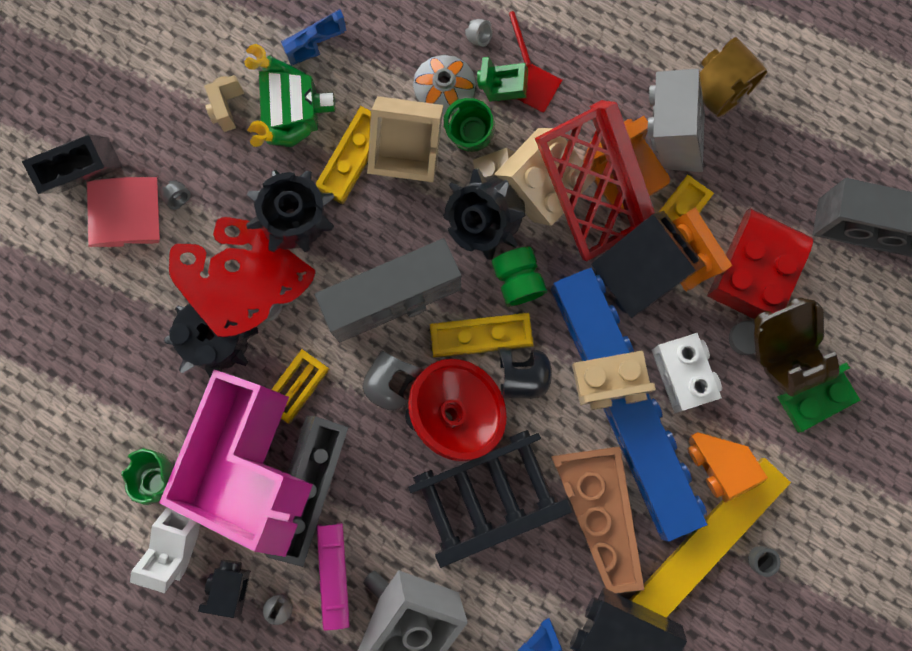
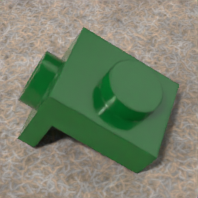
(502, 81)

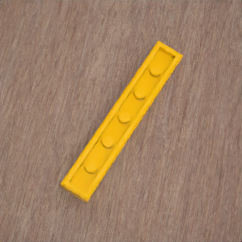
(708, 544)

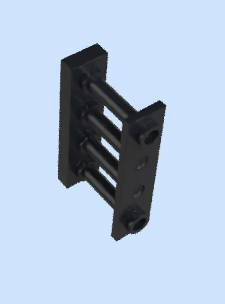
(516, 520)

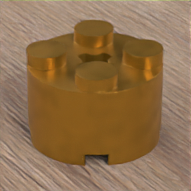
(729, 76)

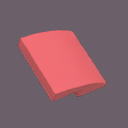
(122, 211)

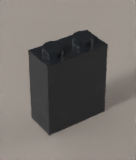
(72, 164)
(647, 264)
(625, 626)

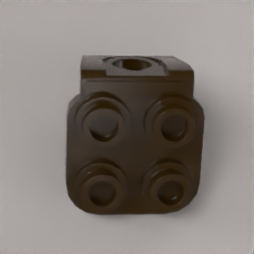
(791, 339)

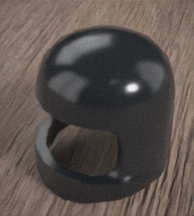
(525, 382)

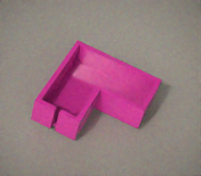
(222, 470)

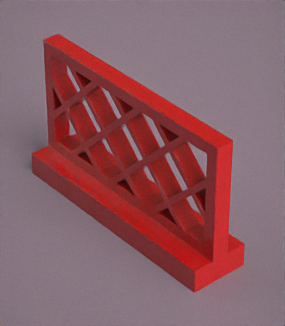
(620, 162)

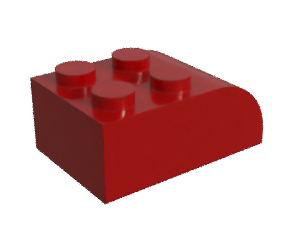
(764, 267)

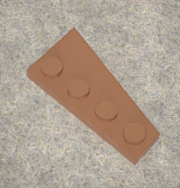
(602, 507)

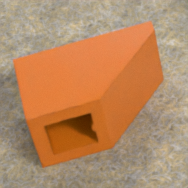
(728, 464)

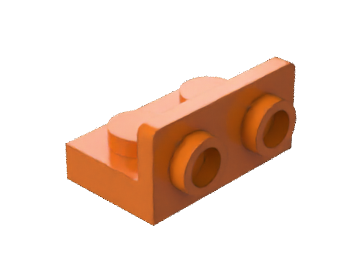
(704, 244)

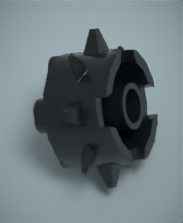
(284, 193)
(484, 214)
(192, 344)

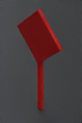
(540, 84)

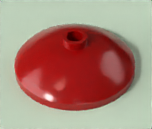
(469, 397)

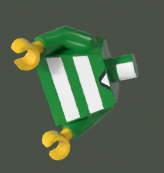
(286, 101)

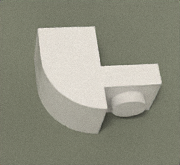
(168, 552)

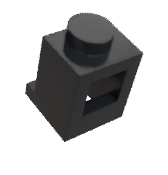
(226, 590)

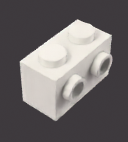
(687, 372)

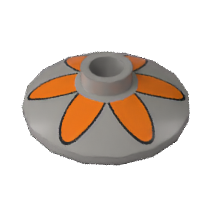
(431, 90)

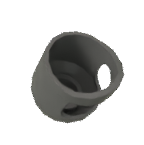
(377, 381)

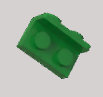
(820, 401)

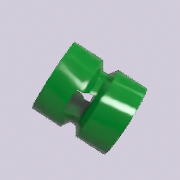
(517, 270)

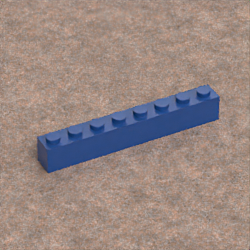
(636, 425)

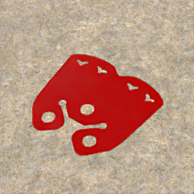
(231, 294)

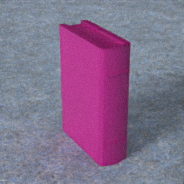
(333, 577)

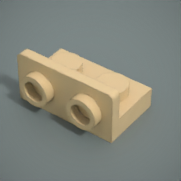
(611, 379)

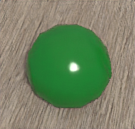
(138, 484)

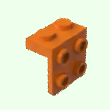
(652, 171)

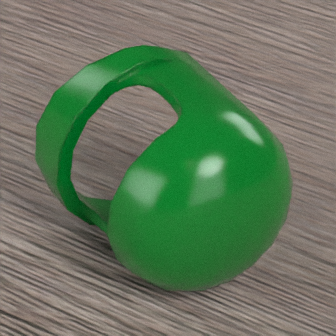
(479, 127)

